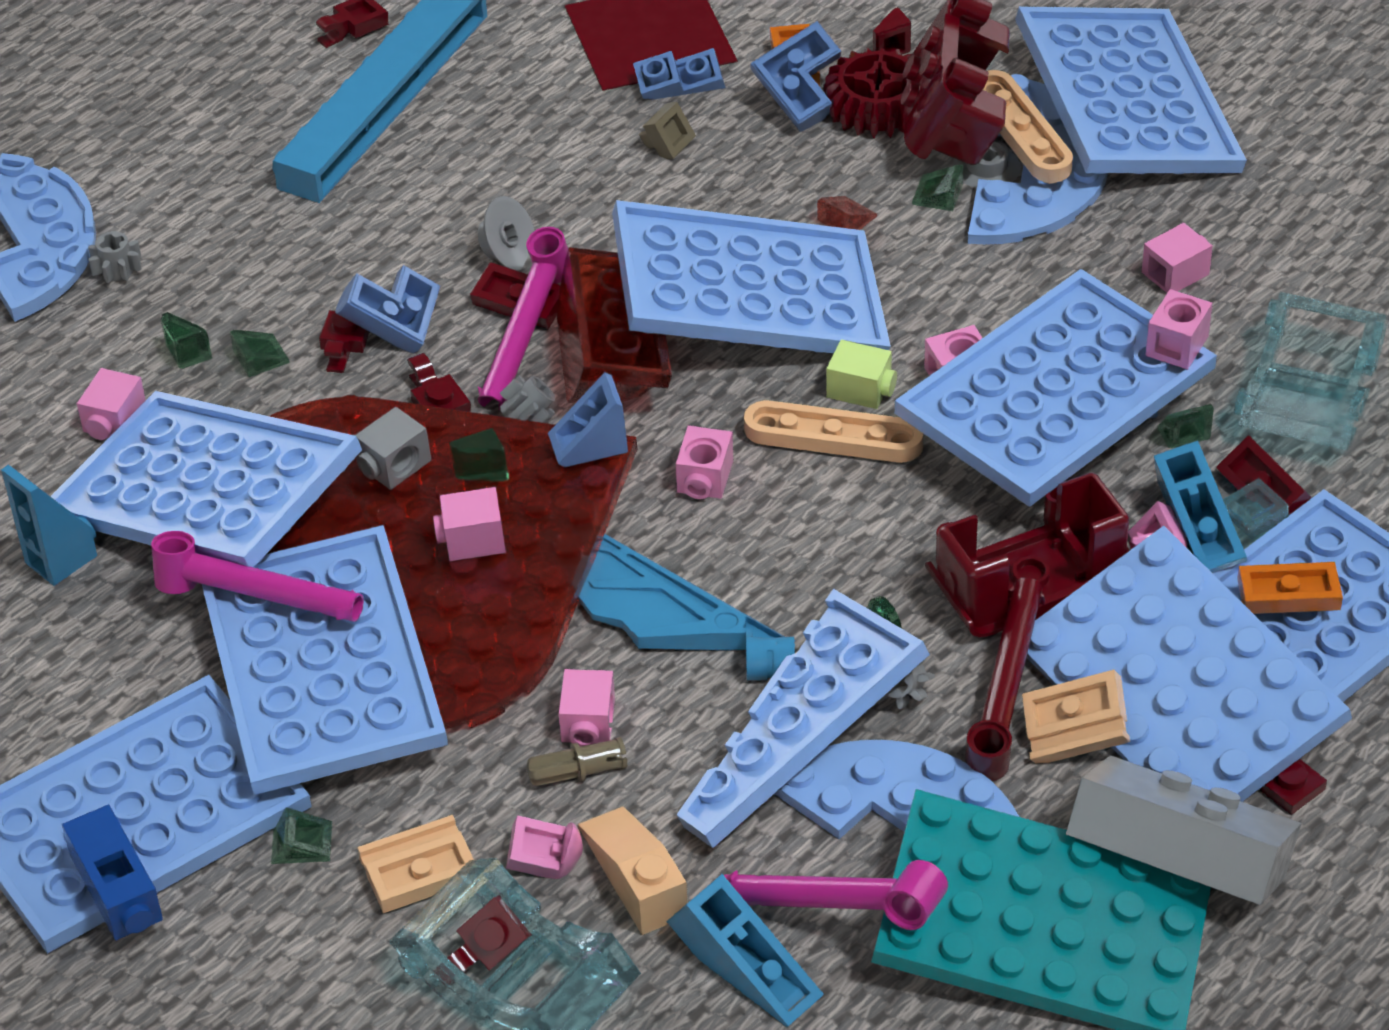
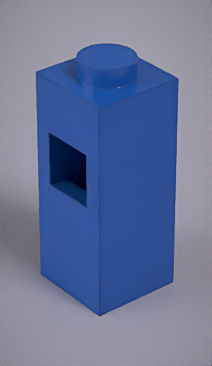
(112, 872)

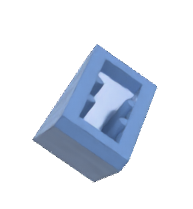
(591, 427)

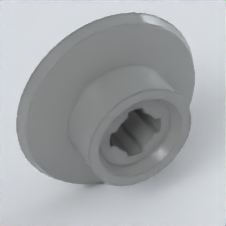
(1001, 166)
(505, 232)

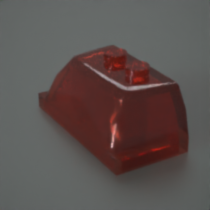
(597, 332)

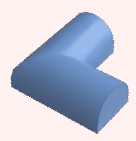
(788, 74)
(393, 316)

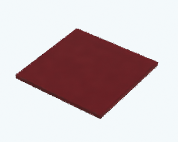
(633, 30)

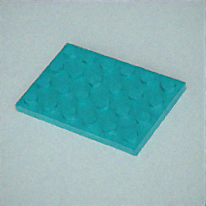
(1048, 919)

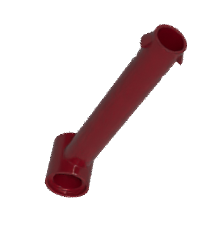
(993, 730)

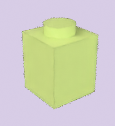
(860, 374)

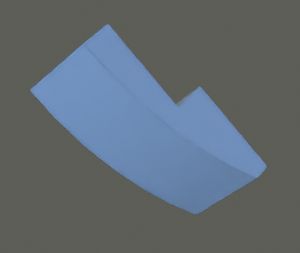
(667, 77)

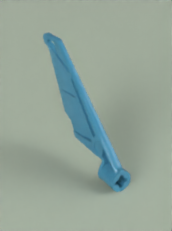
(672, 613)

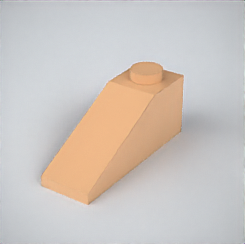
(636, 868)

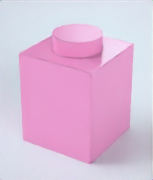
(1177, 258)
(109, 402)
(470, 524)

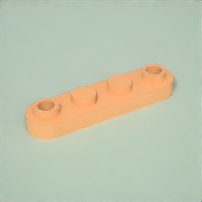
(1029, 132)
(832, 431)

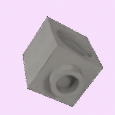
(393, 448)

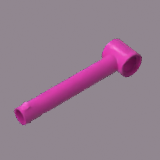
(548, 254)
(180, 568)
(905, 899)

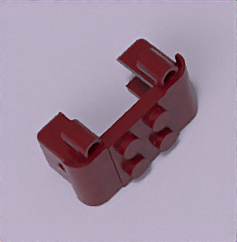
(946, 84)
(1080, 539)

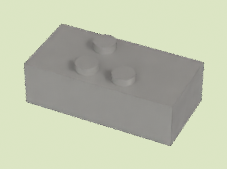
(1184, 828)

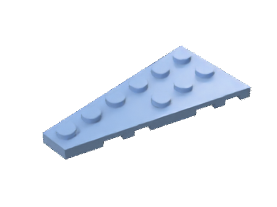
(807, 704)

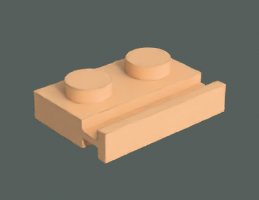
(1076, 717)
(414, 862)

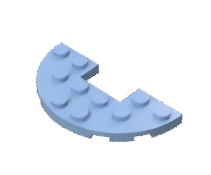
(1014, 210)
(51, 233)
(882, 777)

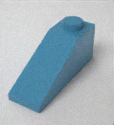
(1198, 507)
(49, 534)
(744, 951)

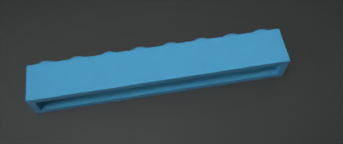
(374, 96)

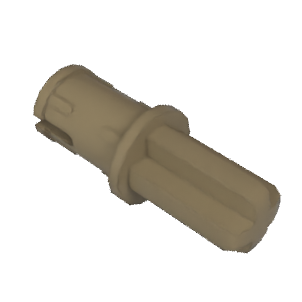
(577, 762)

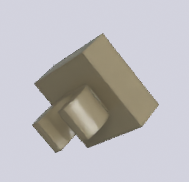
(667, 131)

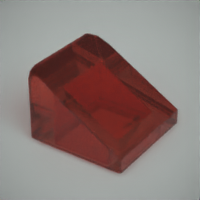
(843, 213)

